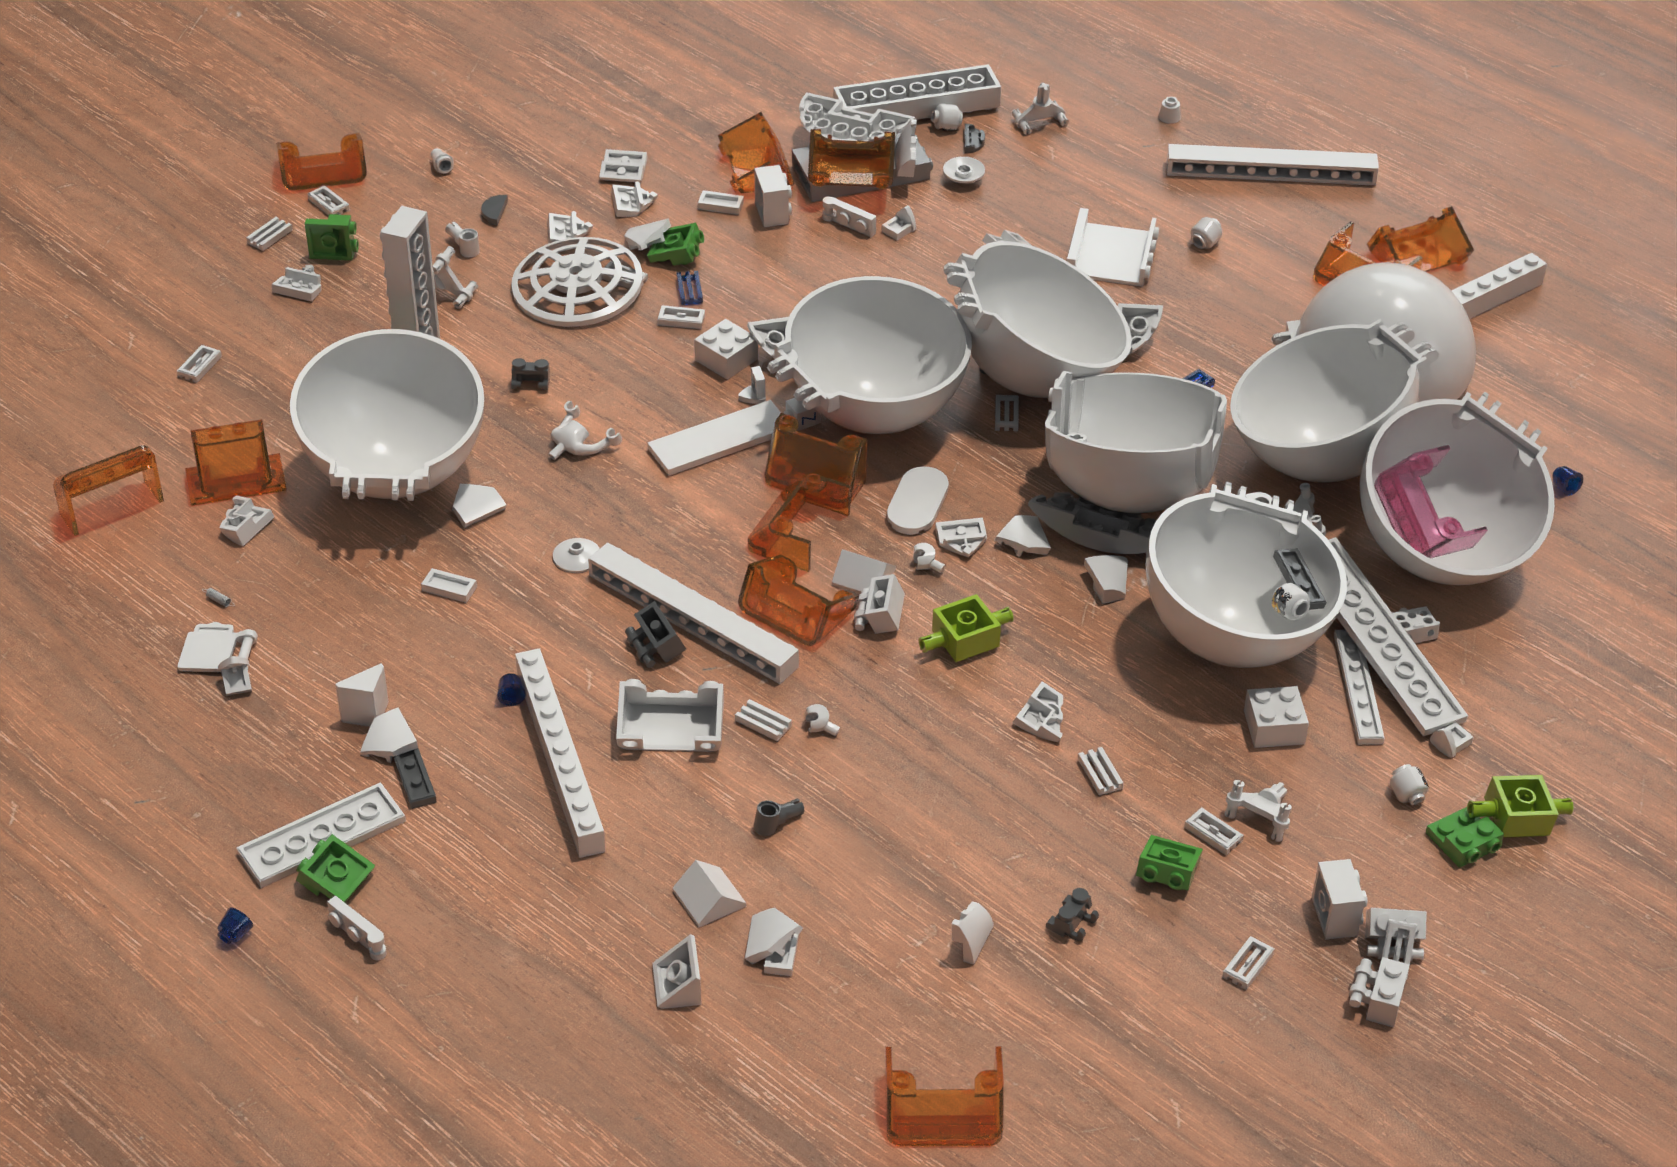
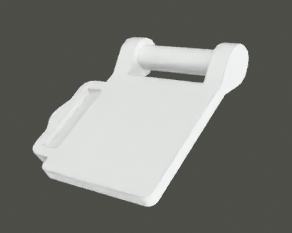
(211, 645)

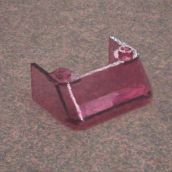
(1413, 512)

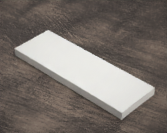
(715, 438)
(349, 819)

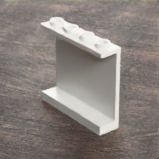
(1112, 251)

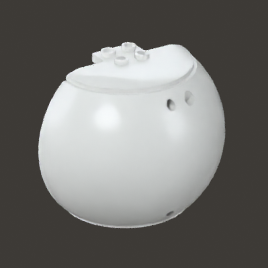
(1134, 438)

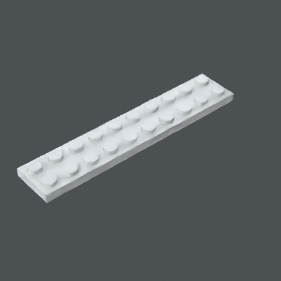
(1394, 653)

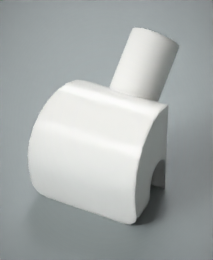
(925, 558)
(818, 718)

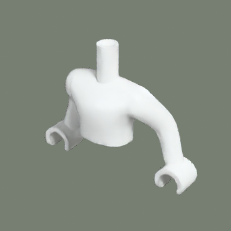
(571, 435)

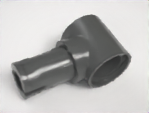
(771, 814)

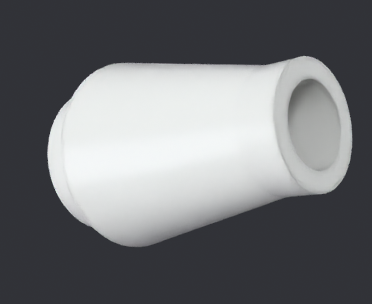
(442, 162)

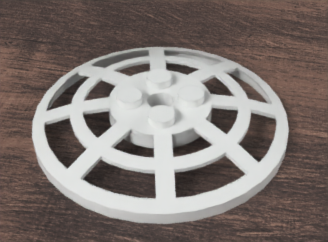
(588, 278)

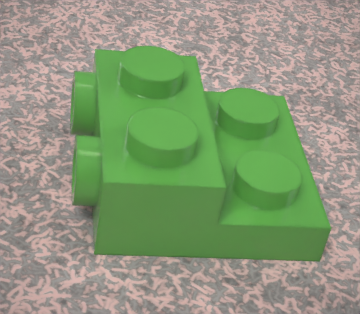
(331, 237)
(679, 246)
(1465, 837)
(1168, 862)
(334, 869)

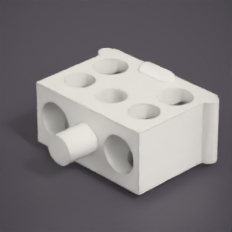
(1418, 627)

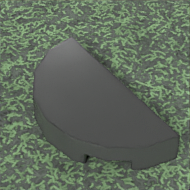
(973, 138)
(493, 208)

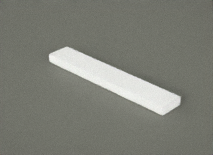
(1359, 690)

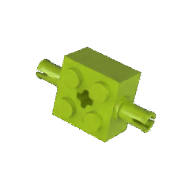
(965, 628)
(1520, 806)

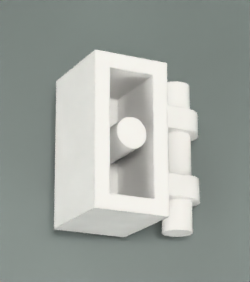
(880, 605)
(1377, 925)
(1387, 989)

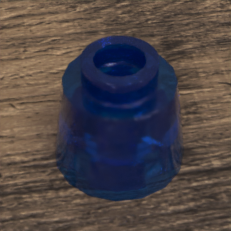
(1567, 480)
(510, 690)
(234, 926)

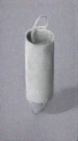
(218, 597)

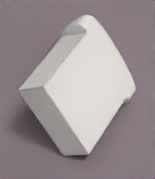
(901, 224)
(756, 391)
(235, 675)
(1451, 739)

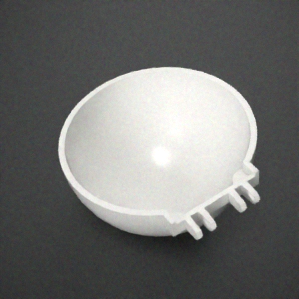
(1399, 295)
(1035, 317)
(874, 353)
(1326, 395)
(387, 412)
(1484, 480)
(1217, 577)

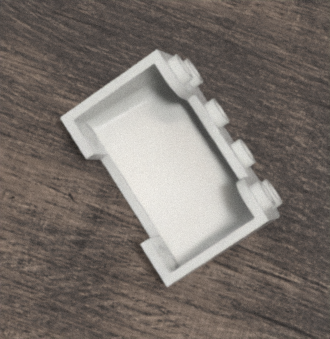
(670, 719)

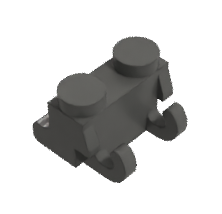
(530, 371)
(1071, 915)

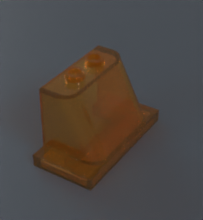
(232, 463)

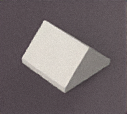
(856, 571)
(362, 696)
(707, 893)
(678, 976)

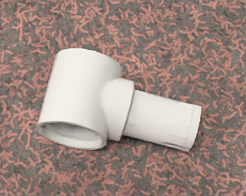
(465, 238)

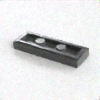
(1296, 572)
(415, 778)

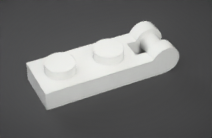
(849, 216)
(357, 927)

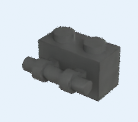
(659, 631)

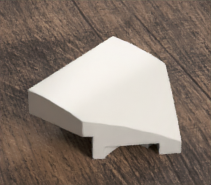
(631, 200)
(566, 227)
(647, 234)
(299, 283)
(476, 503)
(1024, 534)
(961, 535)
(389, 736)
(769, 933)

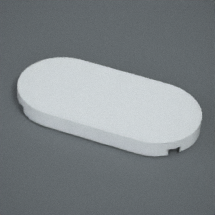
(917, 500)

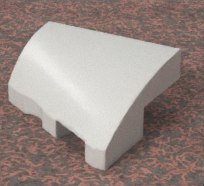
(906, 150)
(244, 520)
(1109, 576)
(1042, 713)
(972, 930)

